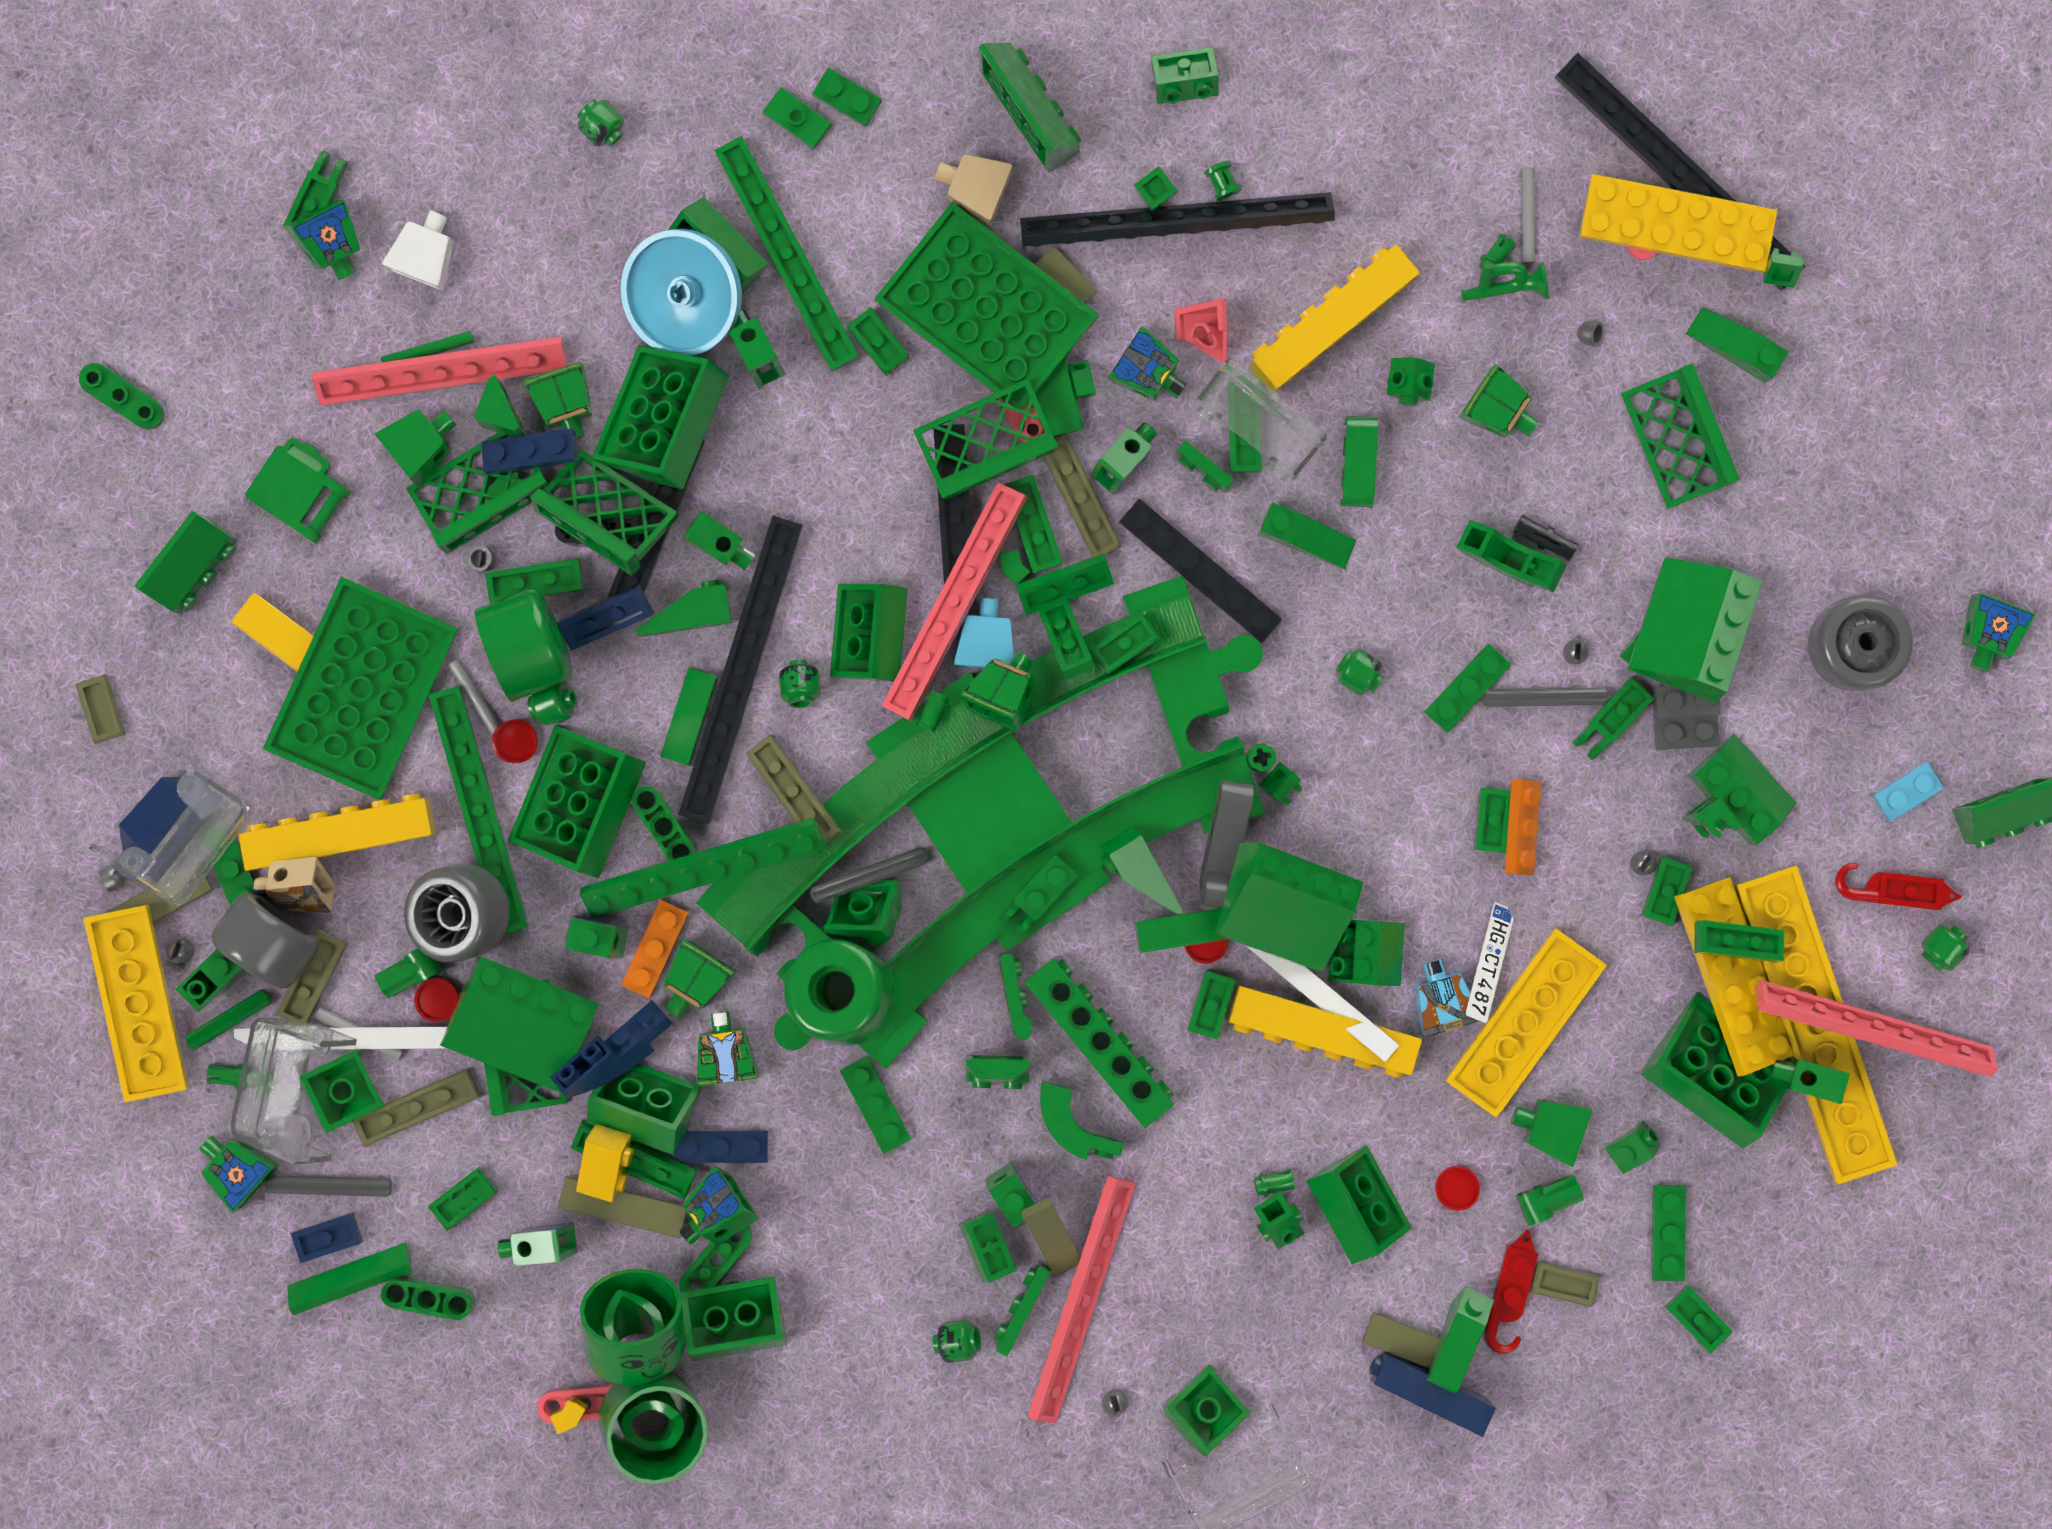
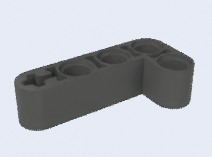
(1224, 837)

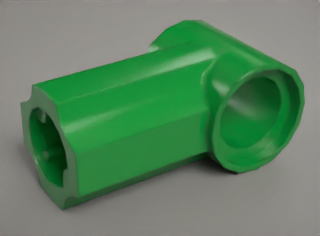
(413, 969)
(1546, 1200)

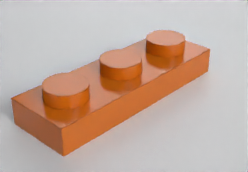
(1522, 827)
(655, 948)

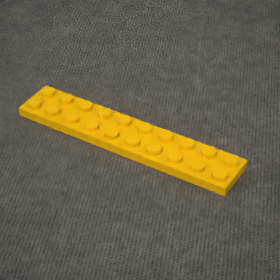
(1849, 1131)

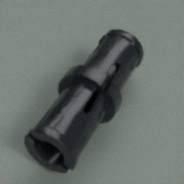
(1565, 547)

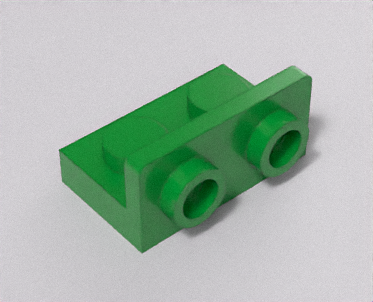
(1185, 75)

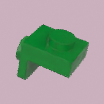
(1634, 1147)

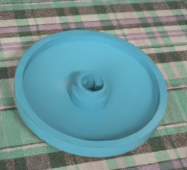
(681, 292)

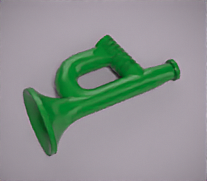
(1522, 282)

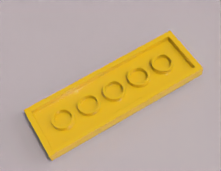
(1677, 223)
(136, 1003)
(1525, 1022)
(1750, 1034)

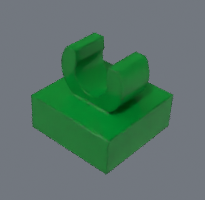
(1155, 189)
(1783, 269)
(1280, 783)

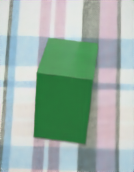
(497, 411)

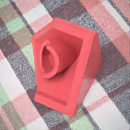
(1204, 327)

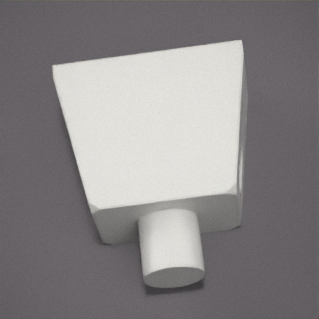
(422, 252)

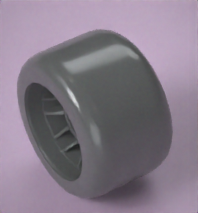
(1836, 647)
(456, 912)
(264, 940)

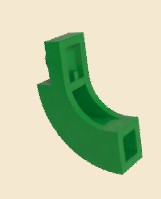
(1510, 558)
(1065, 1130)

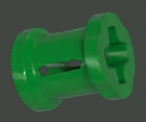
(1223, 180)
(1264, 749)

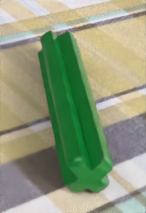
(228, 1019)

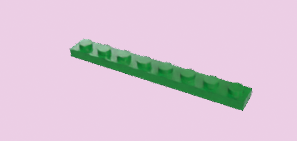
(786, 253)
(476, 796)
(703, 868)

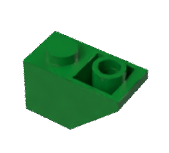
(209, 980)

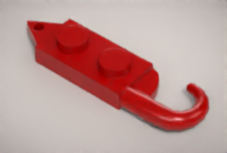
(1897, 890)
(1511, 1290)

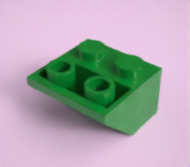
(1369, 954)

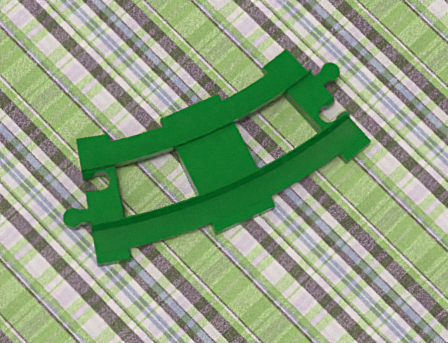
(998, 815)

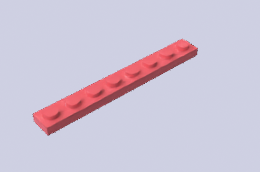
(439, 371)
(954, 601)
(1875, 1028)
(1081, 1300)

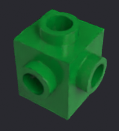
(1410, 380)
(1279, 1221)

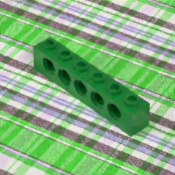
(1144, 1109)

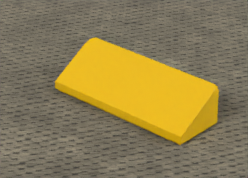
(273, 630)

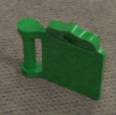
(291, 485)

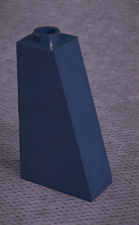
(1410, 1382)

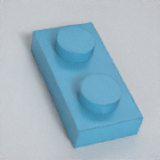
(1908, 791)

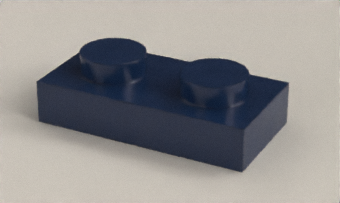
(326, 1237)

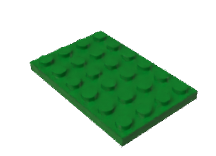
(986, 306)
(360, 688)

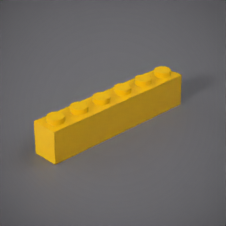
(1333, 319)
(338, 833)
(1318, 1029)

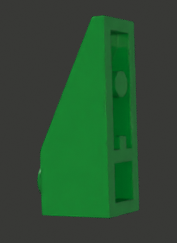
(1738, 344)
(1306, 535)
(694, 610)
(1134, 863)
(1459, 1338)

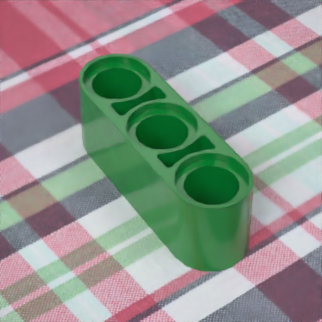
(1360, 461)
(653, 815)
(413, 1298)

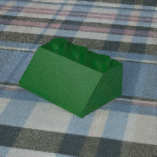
(707, 220)
(187, 563)
(868, 632)
(1745, 789)
(2006, 812)
(647, 1106)
(1359, 1205)
(733, 1319)

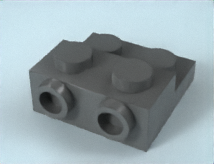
(1684, 719)

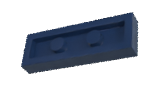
(529, 451)
(605, 617)
(723, 1147)

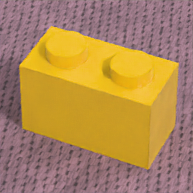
(604, 1163)

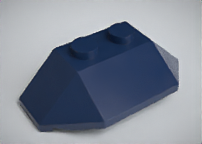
(153, 816)

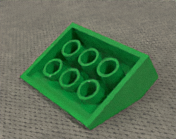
(1027, 104)
(661, 416)
(1695, 627)
(577, 802)
(1287, 905)
(517, 1022)
(1699, 1073)

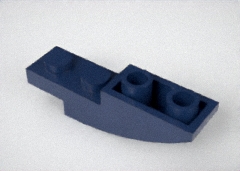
(608, 1059)

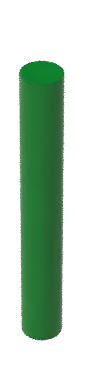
(432, 347)

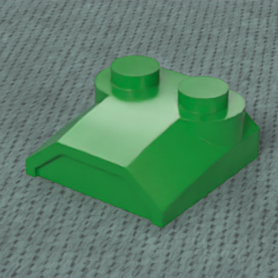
(867, 912)
(988, 1069)
(340, 1091)
(1205, 1411)

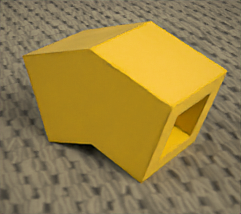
(569, 1415)

